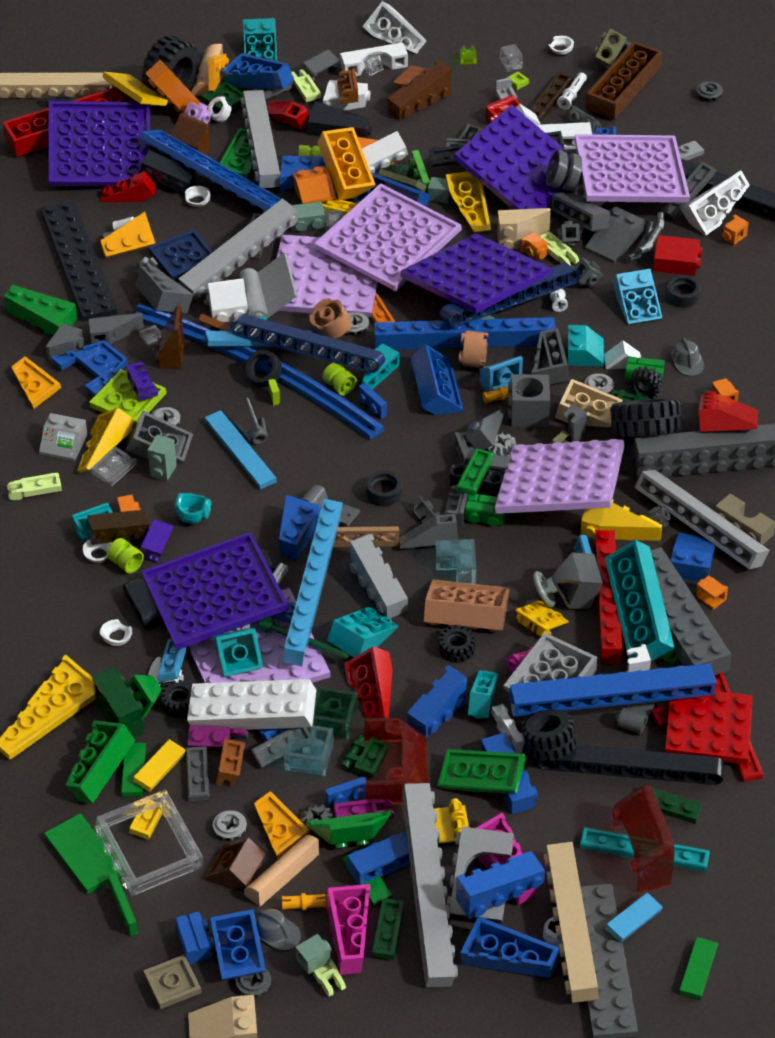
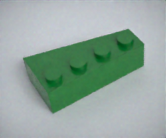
(40, 309)
(99, 759)

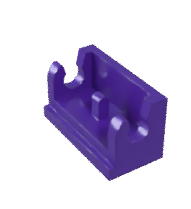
(141, 382)
(156, 540)

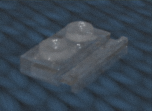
(113, 466)

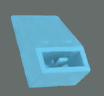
(637, 296)

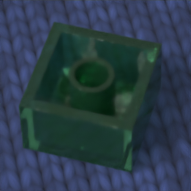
(335, 710)

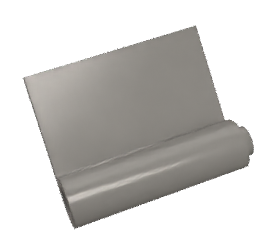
(269, 288)

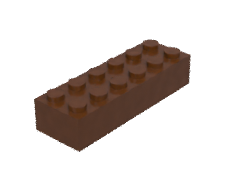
(623, 80)

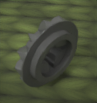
(714, 90)
(308, 814)
(262, 985)

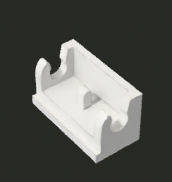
(641, 662)

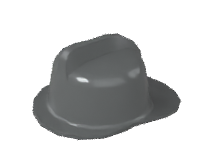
(687, 358)
(277, 930)

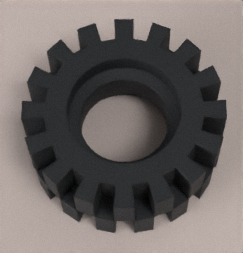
(648, 376)
(457, 635)
(172, 691)

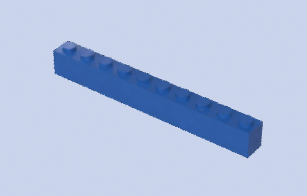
(441, 335)
(612, 689)

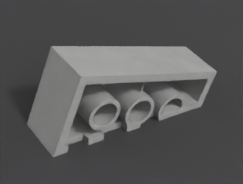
(377, 577)

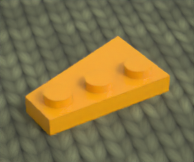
(215, 65)
(128, 238)
(35, 381)
(279, 824)

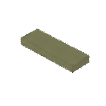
(403, 180)

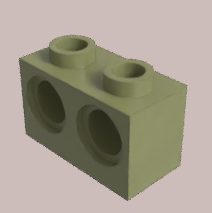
(611, 49)

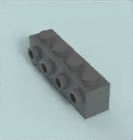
(580, 211)

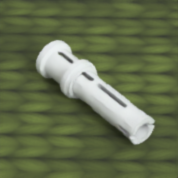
(570, 94)
(555, 305)

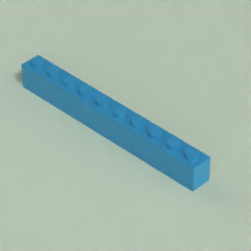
(312, 583)

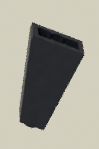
(331, 118)

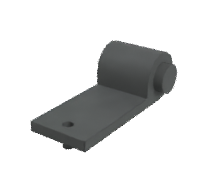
(317, 494)
(634, 716)

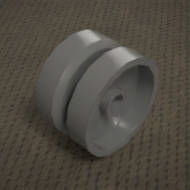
(564, 170)

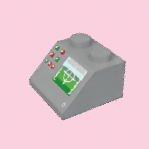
(63, 437)

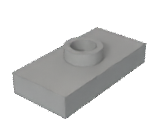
(690, 150)

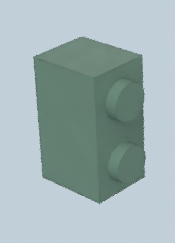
(310, 217)
(162, 457)

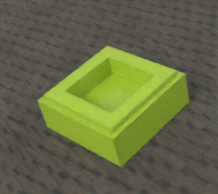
(518, 80)
(274, 391)

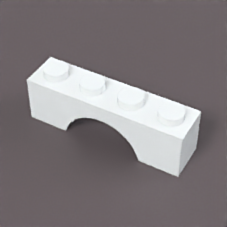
(391, 55)

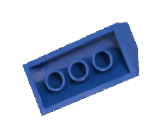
(414, 194)
(436, 382)

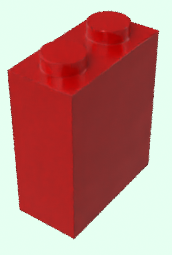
(677, 255)

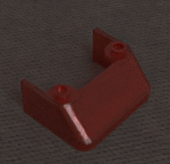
(413, 753)
(648, 837)

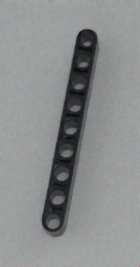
(639, 764)

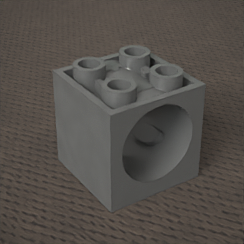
(529, 400)

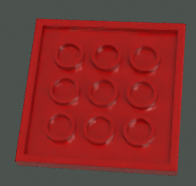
(711, 726)

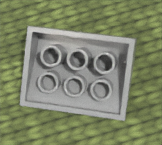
(553, 660)

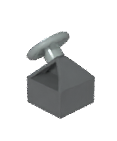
(575, 580)

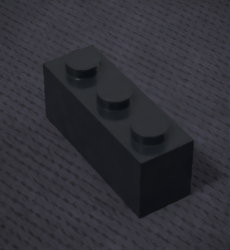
(167, 172)

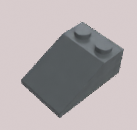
(621, 235)
(149, 426)

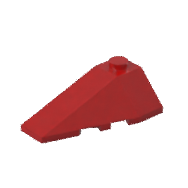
(371, 677)

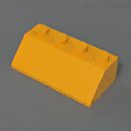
(345, 162)

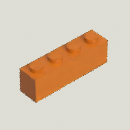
(170, 86)

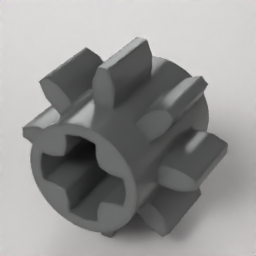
(145, 262)
(659, 515)

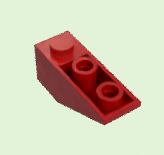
(288, 113)
(134, 189)

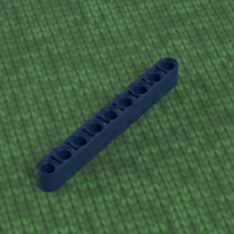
(562, 276)
(313, 348)

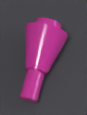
(515, 660)

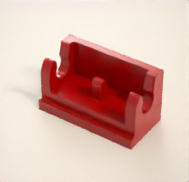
(495, 109)

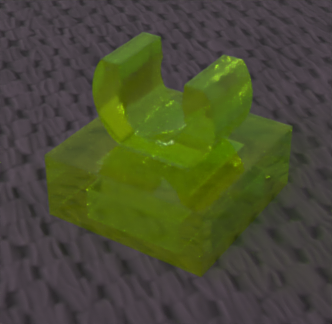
(468, 56)

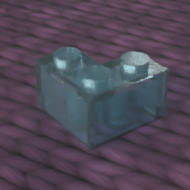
(457, 556)
(310, 755)

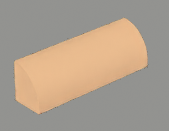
(201, 84)
(283, 870)

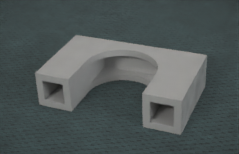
(472, 844)

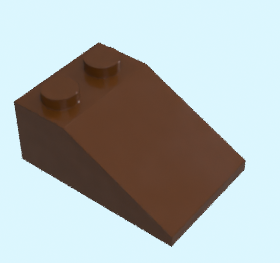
(171, 342)

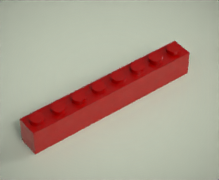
(608, 616)

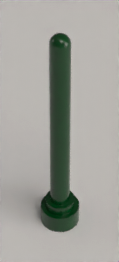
(268, 625)

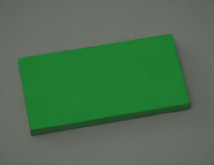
(238, 155)
(481, 771)
(82, 852)

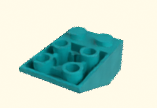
(260, 38)
(360, 631)

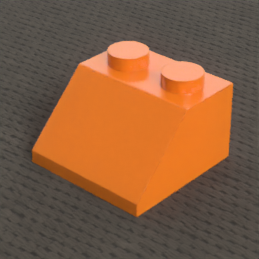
(313, 185)

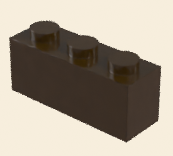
(112, 526)

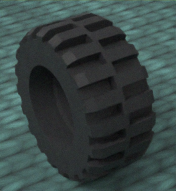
(177, 55)
(646, 417)

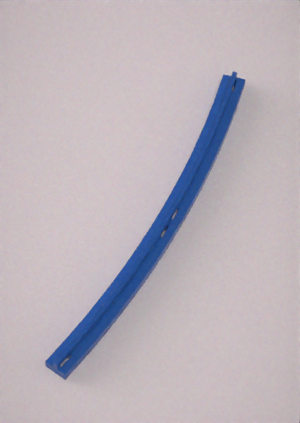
(289, 376)

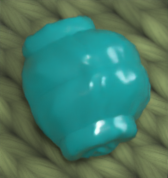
(192, 508)

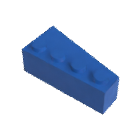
(257, 72)
(498, 884)
(508, 950)

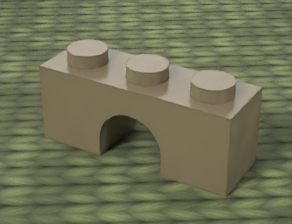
(759, 527)

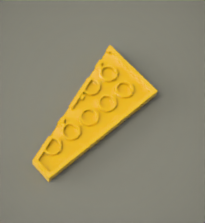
(52, 704)

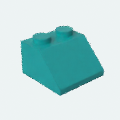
(584, 347)
(238, 651)

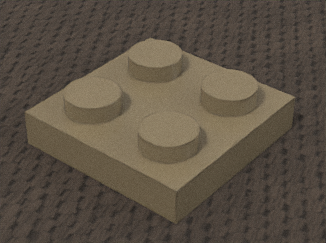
(172, 981)

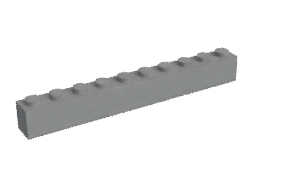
(428, 886)

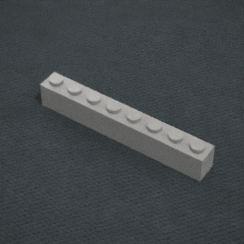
(260, 139)
(240, 248)
(702, 519)

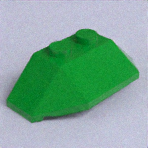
(349, 828)

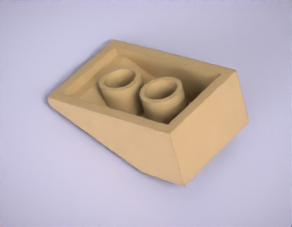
(519, 223)
(589, 399)
(225, 1019)

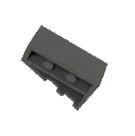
(162, 290)
(551, 357)

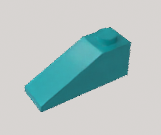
(386, 369)
(482, 694)

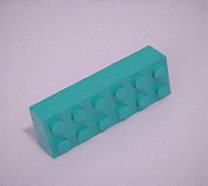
(639, 599)

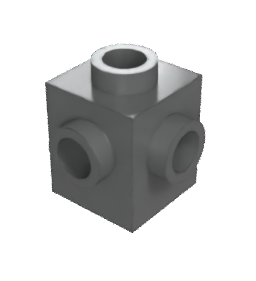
(575, 230)
(588, 272)

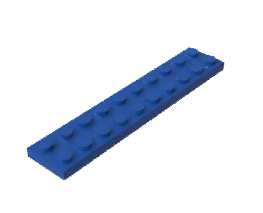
(210, 168)

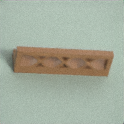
(382, 535)

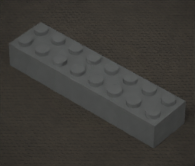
(705, 451)
(690, 628)

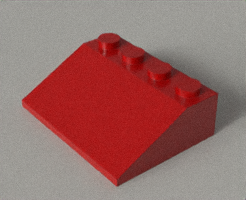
(725, 414)

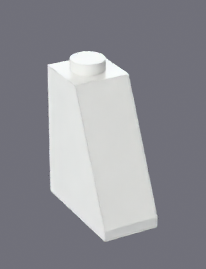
(332, 96)

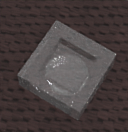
(373, 64)
(150, 335)

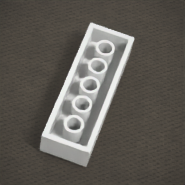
(253, 704)

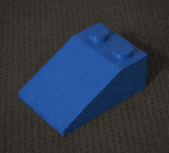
(692, 556)
(237, 944)

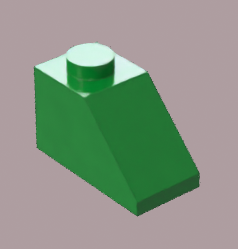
(145, 690)

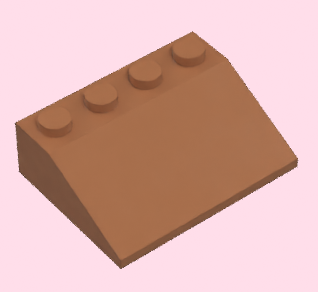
(466, 605)

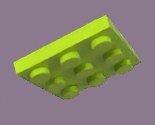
(120, 394)

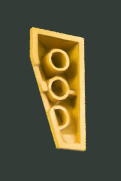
(470, 199)
(106, 433)
(625, 523)

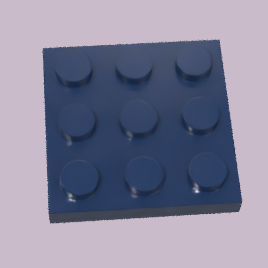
(180, 253)

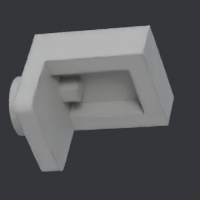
(504, 88)

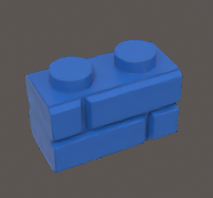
(193, 937)

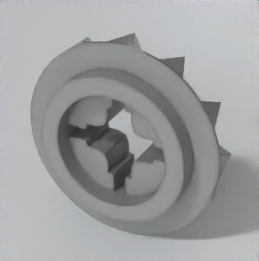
(361, 320)
(600, 379)
(171, 414)
(502, 450)
(224, 819)

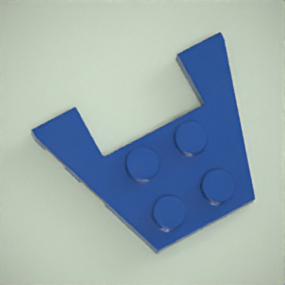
(99, 359)

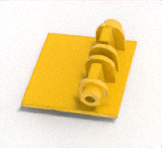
(539, 618)
(450, 821)

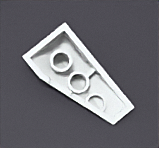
(393, 28)
(712, 206)

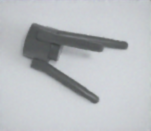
(257, 433)

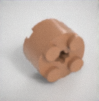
(330, 318)
(474, 349)

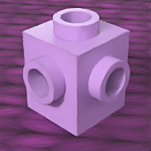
(198, 111)

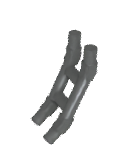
(648, 237)

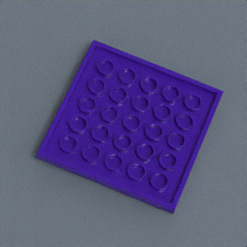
(96, 142)
(512, 160)
(476, 273)
(214, 590)

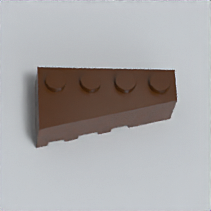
(422, 91)

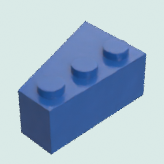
(293, 164)
(297, 526)
(440, 703)

